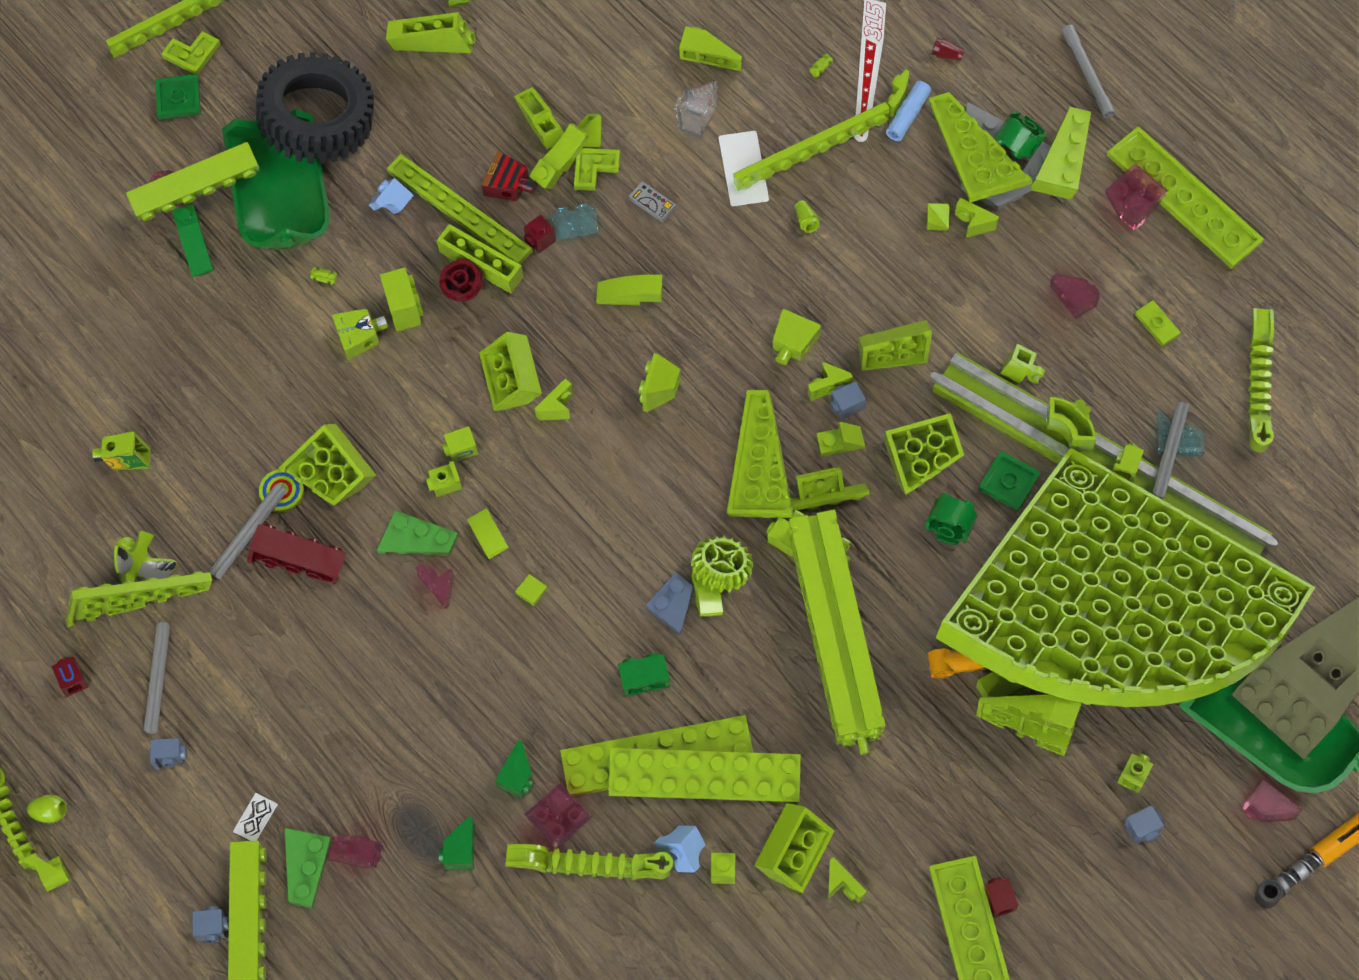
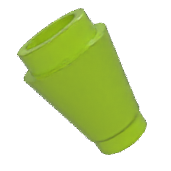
(807, 218)

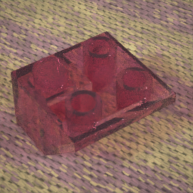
(1135, 196)
(558, 816)

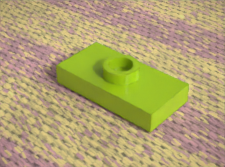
(1157, 323)

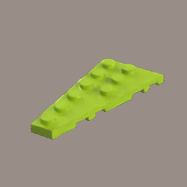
(977, 156)
(759, 472)
(131, 595)

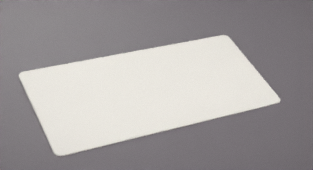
(738, 152)

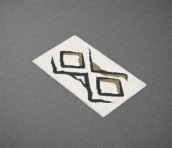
(255, 817)

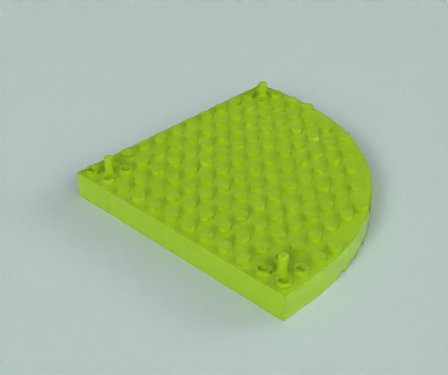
(1120, 597)

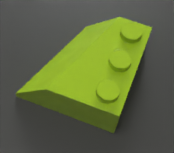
(895, 347)
(922, 450)
(329, 465)

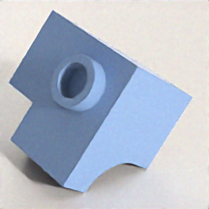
(391, 195)
(683, 846)

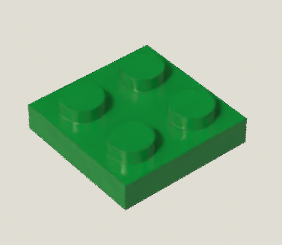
(178, 96)
(1009, 481)

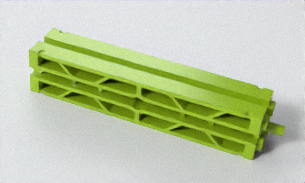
(836, 629)

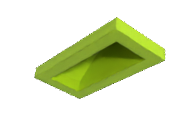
(592, 126)

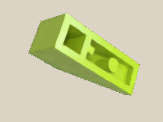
(704, 48)

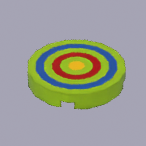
(294, 493)

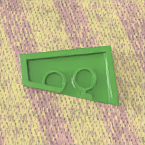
(413, 535)
(305, 865)

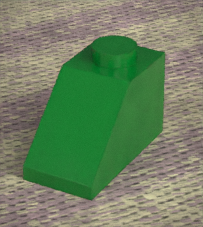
(516, 773)
(459, 847)

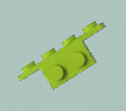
(825, 488)

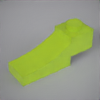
(559, 157)

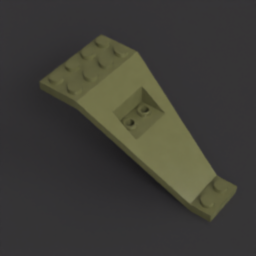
(1300, 695)

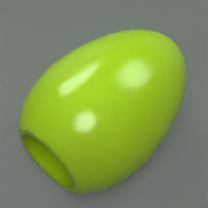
(47, 809)

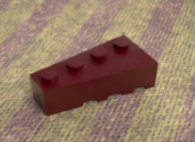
(295, 554)

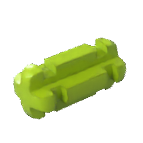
(821, 65)
(323, 276)

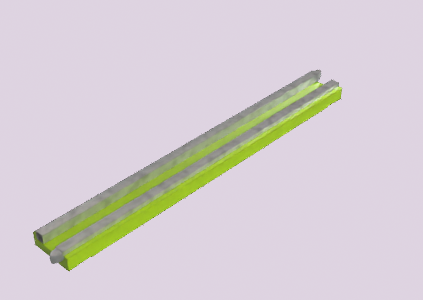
(1025, 420)

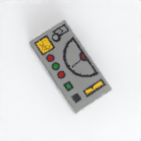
(652, 202)

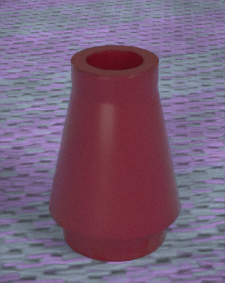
(947, 50)

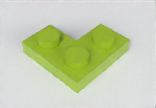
(194, 57)
(593, 161)

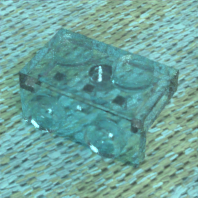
(574, 222)

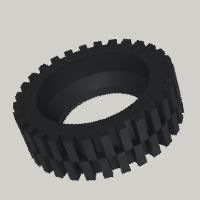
(309, 138)

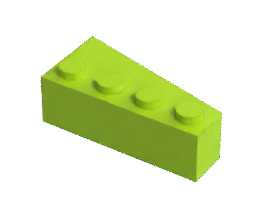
(1063, 161)

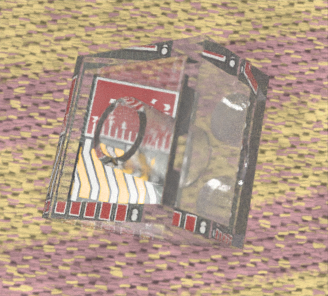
(697, 108)

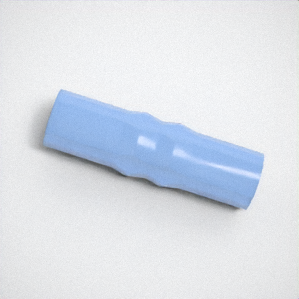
(908, 111)

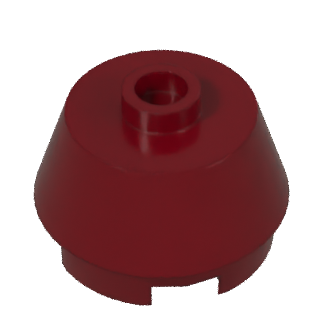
(461, 280)

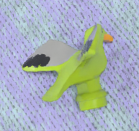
(132, 559)

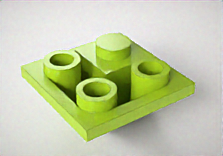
(660, 383)

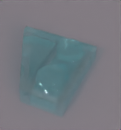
(1191, 440)

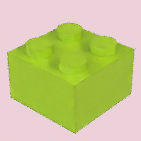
(402, 299)

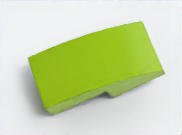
(899, 91)
(487, 533)
(707, 601)

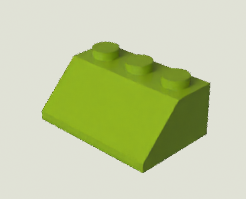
(510, 372)
(794, 847)

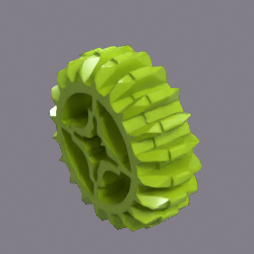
(723, 557)

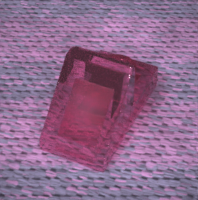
(439, 586)

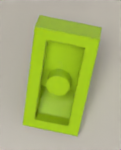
(980, 219)
(832, 379)
(552, 406)
(840, 440)
(839, 878)

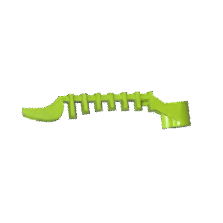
(1259, 397)
(539, 859)
(51, 872)

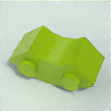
(1071, 423)

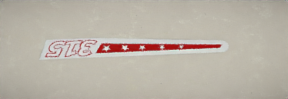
(870, 56)

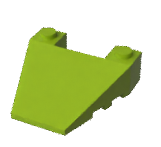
(1038, 716)

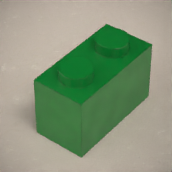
(644, 674)

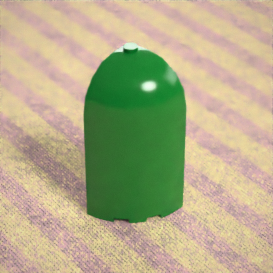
(285, 199)
(1233, 723)

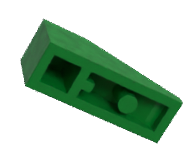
(192, 240)

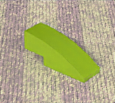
(539, 117)
(630, 290)

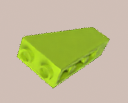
(431, 34)

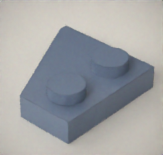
(672, 602)

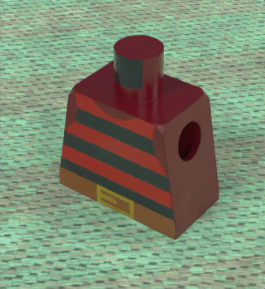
(507, 179)

